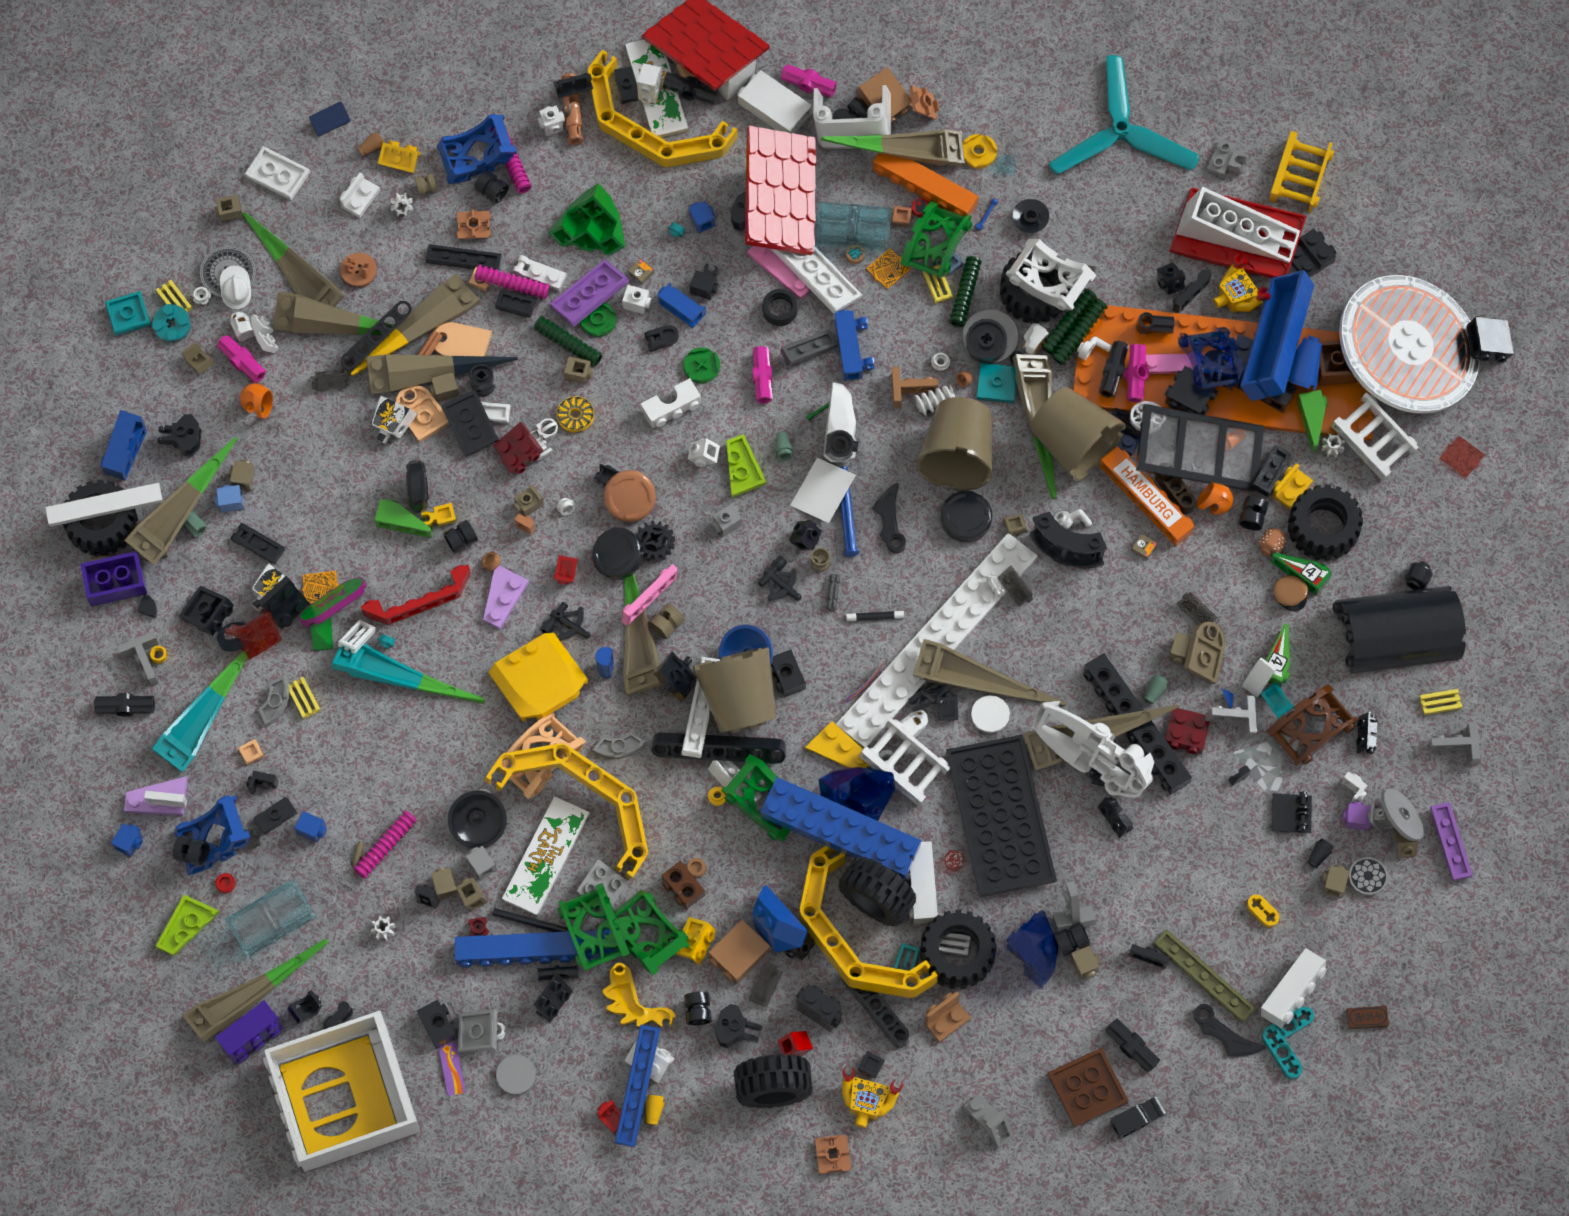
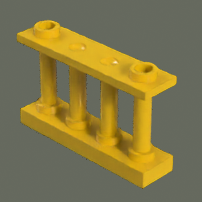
(1288, 160)

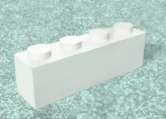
(923, 883)
(1293, 988)

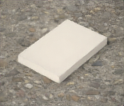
(277, 173)

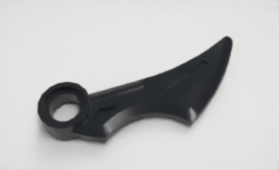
(886, 508)
(1233, 1043)

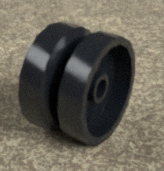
(986, 330)

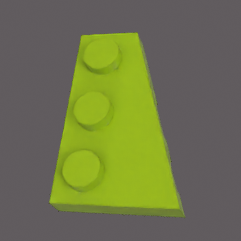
(743, 467)
(185, 924)

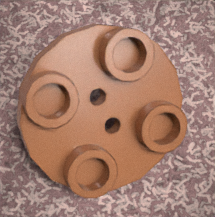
(351, 265)

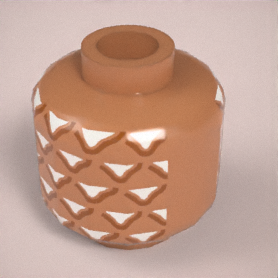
(1272, 542)

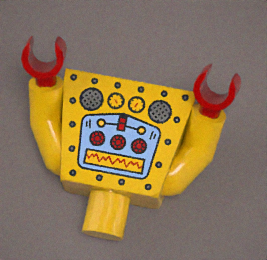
(1238, 290)
(868, 1098)

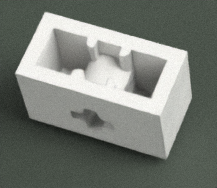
(649, 83)

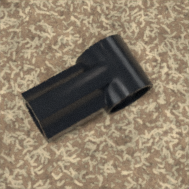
(1157, 324)

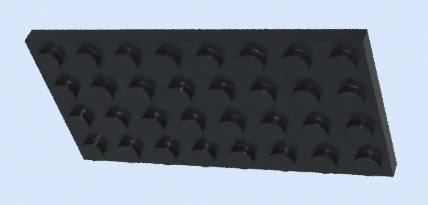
(1001, 816)

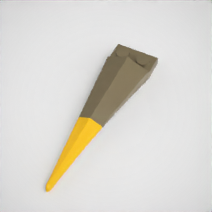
(440, 307)

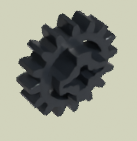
(660, 534)

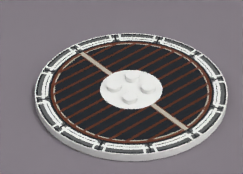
(1408, 344)

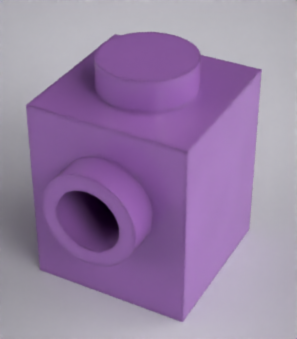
(1356, 816)

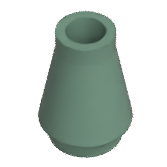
(783, 447)
(1155, 688)

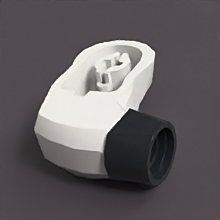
(841, 426)

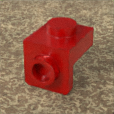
(565, 569)
(609, 1115)

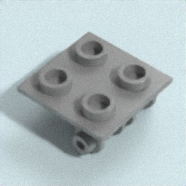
(601, 873)

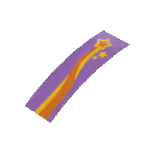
(852, 696)
(452, 1069)

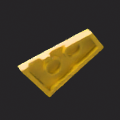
(837, 746)

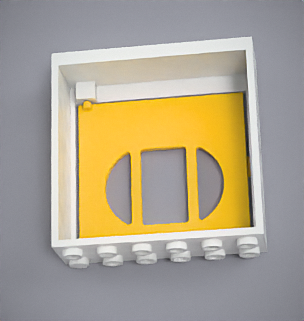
(356, 1059)

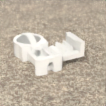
(542, 437)

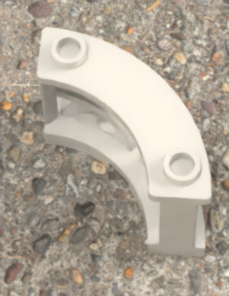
(1078, 273)

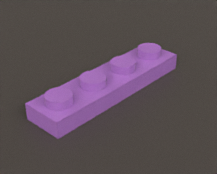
(1451, 841)

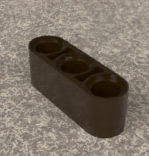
(1177, 497)

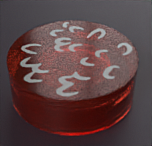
(954, 860)

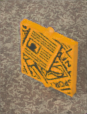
(888, 269)
(318, 584)

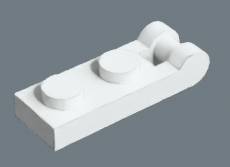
(539, 272)

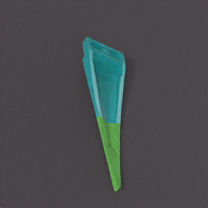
(375, 666)
(185, 734)

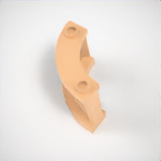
(538, 780)

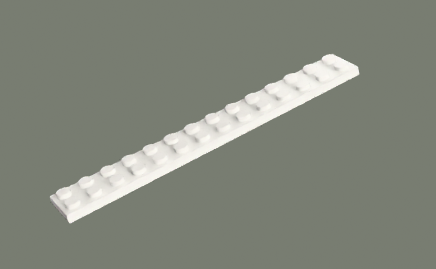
(949, 627)

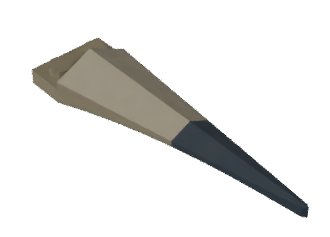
(398, 372)

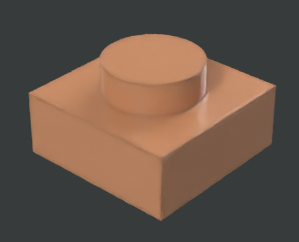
(525, 523)

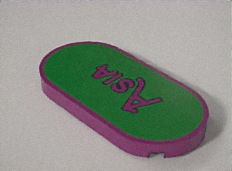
(332, 601)

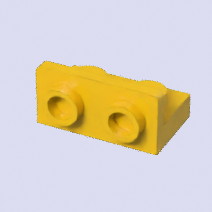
(399, 157)
(1291, 486)
(700, 936)

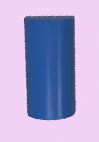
(604, 661)

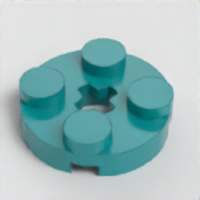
(167, 313)

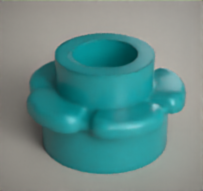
(676, 230)
(386, 641)

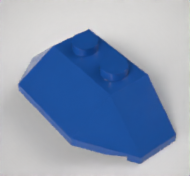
(776, 922)

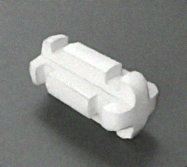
(995, 584)

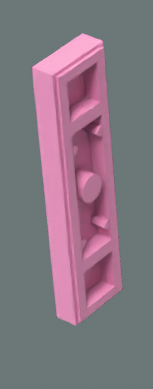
(779, 270)
(1167, 363)
(665, 579)

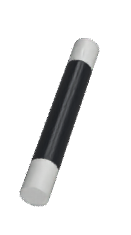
(875, 616)

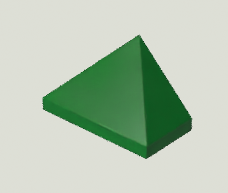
(322, 635)

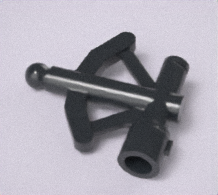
(772, 575)
(559, 616)
(926, 696)

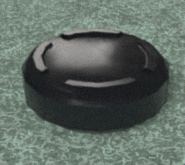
(417, 485)
(966, 516)
(617, 553)

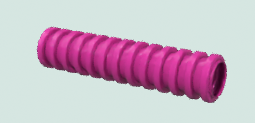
(517, 172)
(511, 282)
(385, 844)

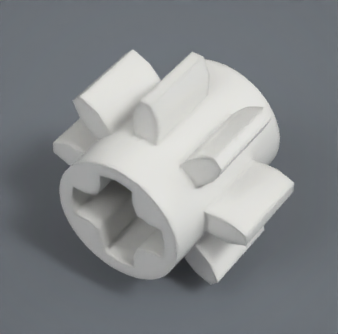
(404, 200)
(1330, 450)
(383, 934)

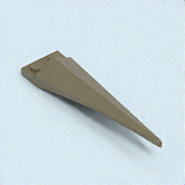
(950, 668)
(1044, 756)

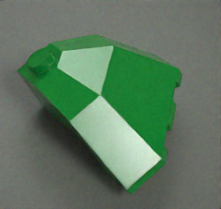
(590, 223)

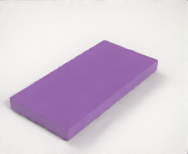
(589, 293)

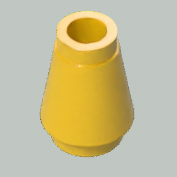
(654, 1106)

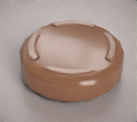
(629, 495)

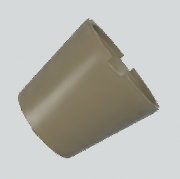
(1076, 431)
(958, 445)
(739, 689)

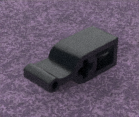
(1137, 1117)

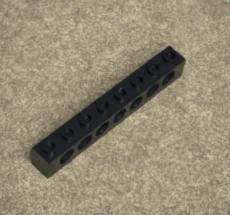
(1103, 667)

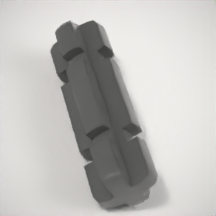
(833, 592)

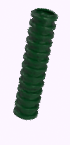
(965, 291)
(1068, 321)
(1079, 331)
(567, 341)

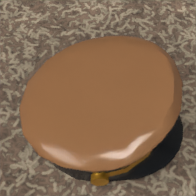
(1291, 593)

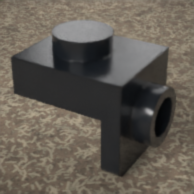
(305, 1007)

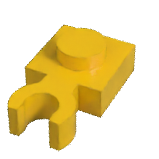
(442, 515)

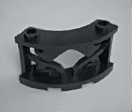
(1067, 546)

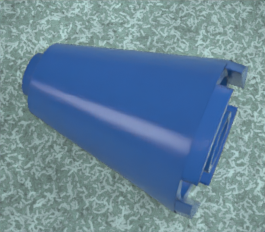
(1306, 363)

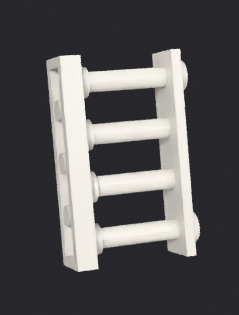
(1366, 453)
(872, 758)

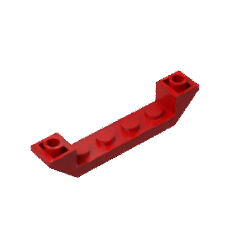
(373, 609)

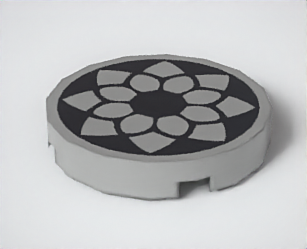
(1368, 876)

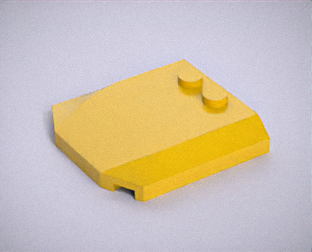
(538, 677)

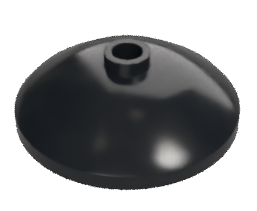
(478, 832)

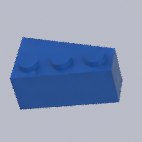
(123, 445)

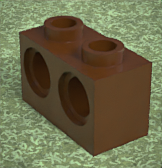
(686, 883)

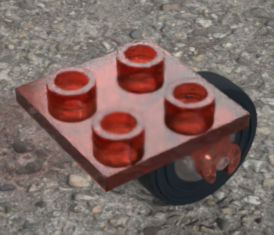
(249, 637)

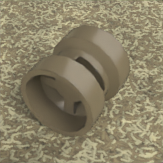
(426, 184)
(820, 555)

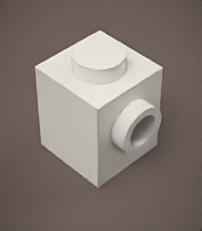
(636, 299)

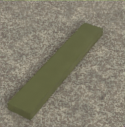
(1204, 976)

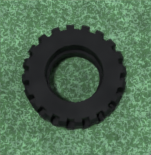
(1022, 304)
(1331, 500)
(105, 539)
(877, 891)
(958, 924)
(773, 1081)

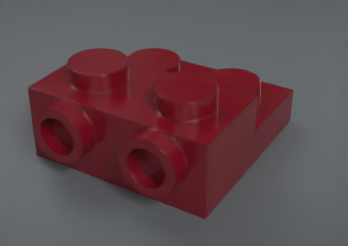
(518, 449)
(1187, 731)

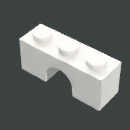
(659, 413)

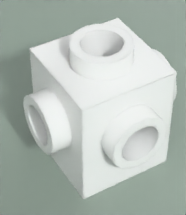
(551, 120)
(703, 452)

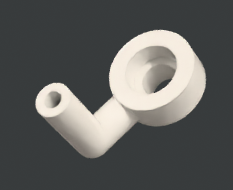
(1086, 348)
(1066, 519)

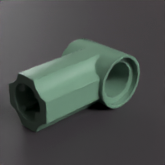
(195, 524)

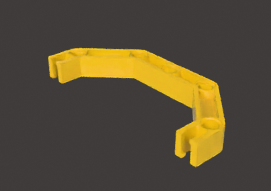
(649, 144)
(605, 786)
(843, 959)

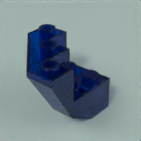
(859, 789)
(1036, 948)

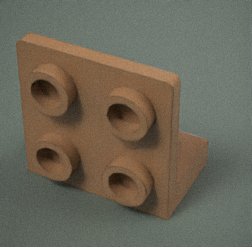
(946, 1017)

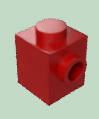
(795, 1043)

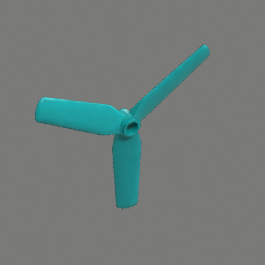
(1136, 136)

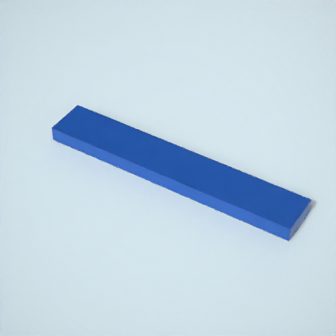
(637, 1086)

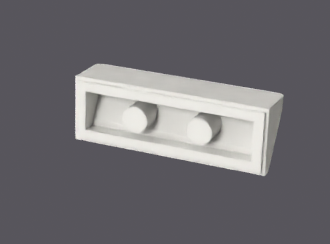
(724, 772)

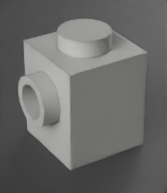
(726, 520)

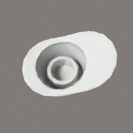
(235, 287)

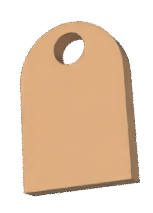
(463, 340)
(429, 416)

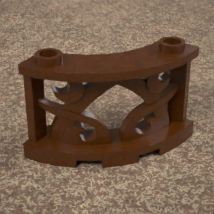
(1324, 700)

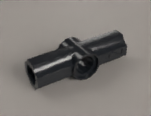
(689, 88)
(1113, 369)
(124, 704)
(1132, 1045)

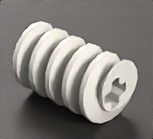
(932, 400)

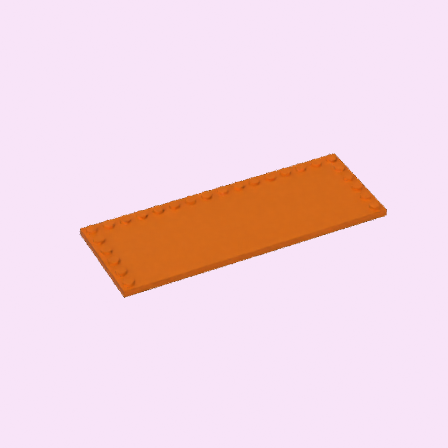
(1234, 404)

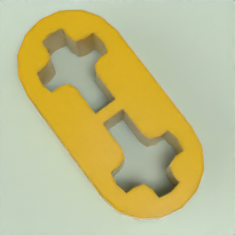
(1259, 914)

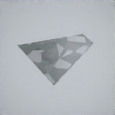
(1264, 764)

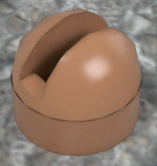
(960, 377)

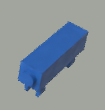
(848, 345)

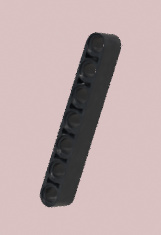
(728, 746)

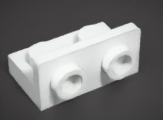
(358, 195)

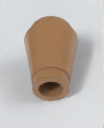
(371, 144)

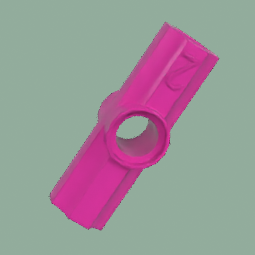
(808, 80)
(241, 359)
(1136, 373)
(762, 374)

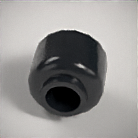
(1418, 575)

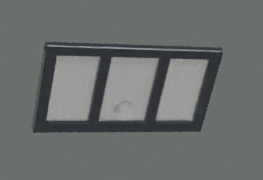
(1199, 447)

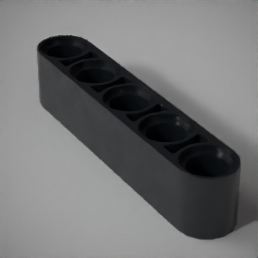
(380, 326)
(881, 1013)

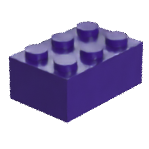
(113, 578)
(249, 1033)

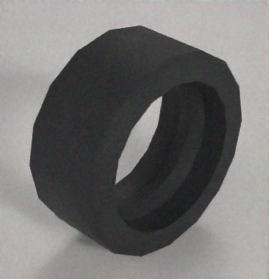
(779, 320)

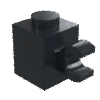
(704, 283)

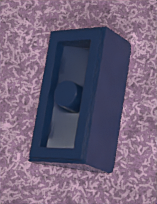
(329, 119)

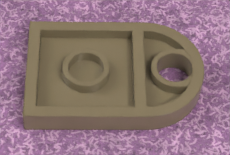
(1205, 652)

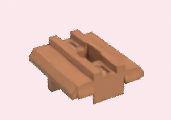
(923, 102)
(481, 218)
(841, 1145)

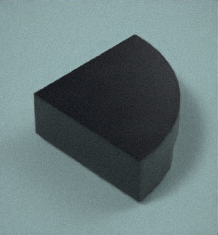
(147, 606)
(1243, 773)

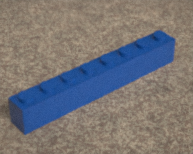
(521, 948)

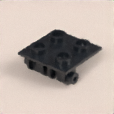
(1291, 812)
(552, 998)

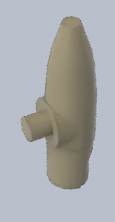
(358, 853)

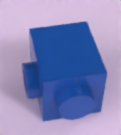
(702, 216)
(310, 827)
(127, 839)

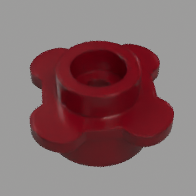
(473, 923)

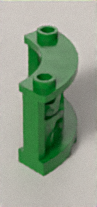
(940, 218)
(759, 772)
(595, 899)
(653, 958)

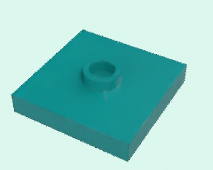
(127, 313)
(996, 383)

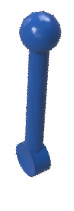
(979, 226)

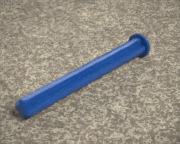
(848, 524)

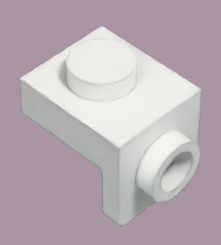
(1355, 784)

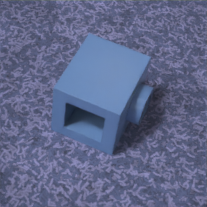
(229, 498)

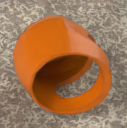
(259, 396)
(1215, 494)

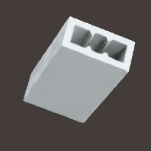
(774, 103)

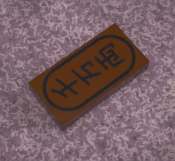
(1367, 1017)

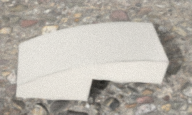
(262, 332)
(1259, 677)

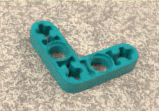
(1281, 1035)

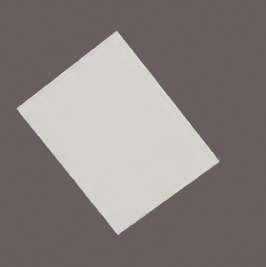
(823, 490)

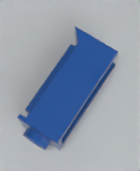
(681, 305)

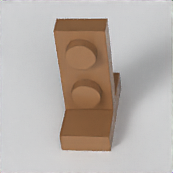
(910, 386)

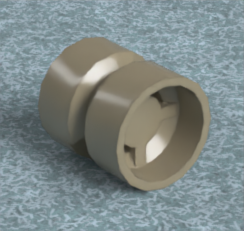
(668, 619)

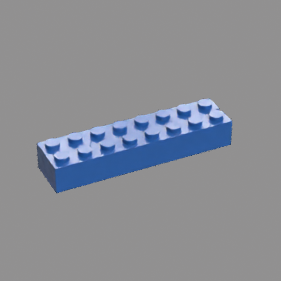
(1277, 336)
(839, 827)

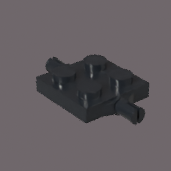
(676, 676)

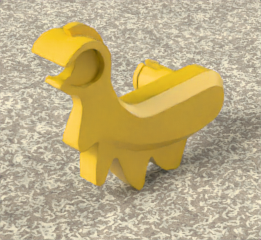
(626, 1002)

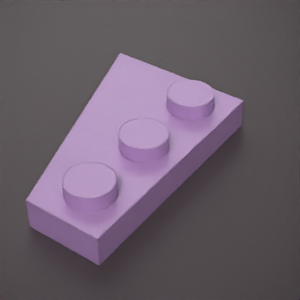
(503, 596)
(136, 803)

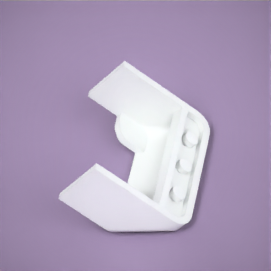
(876, 124)

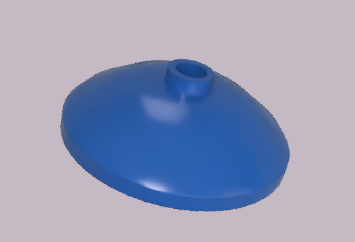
(743, 639)

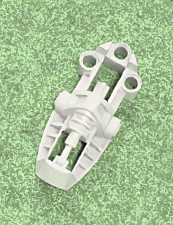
(1094, 748)

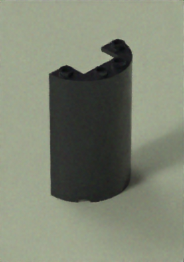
(1402, 628)

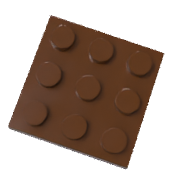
(1087, 1087)

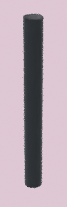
(529, 921)

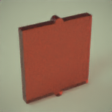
(1462, 456)

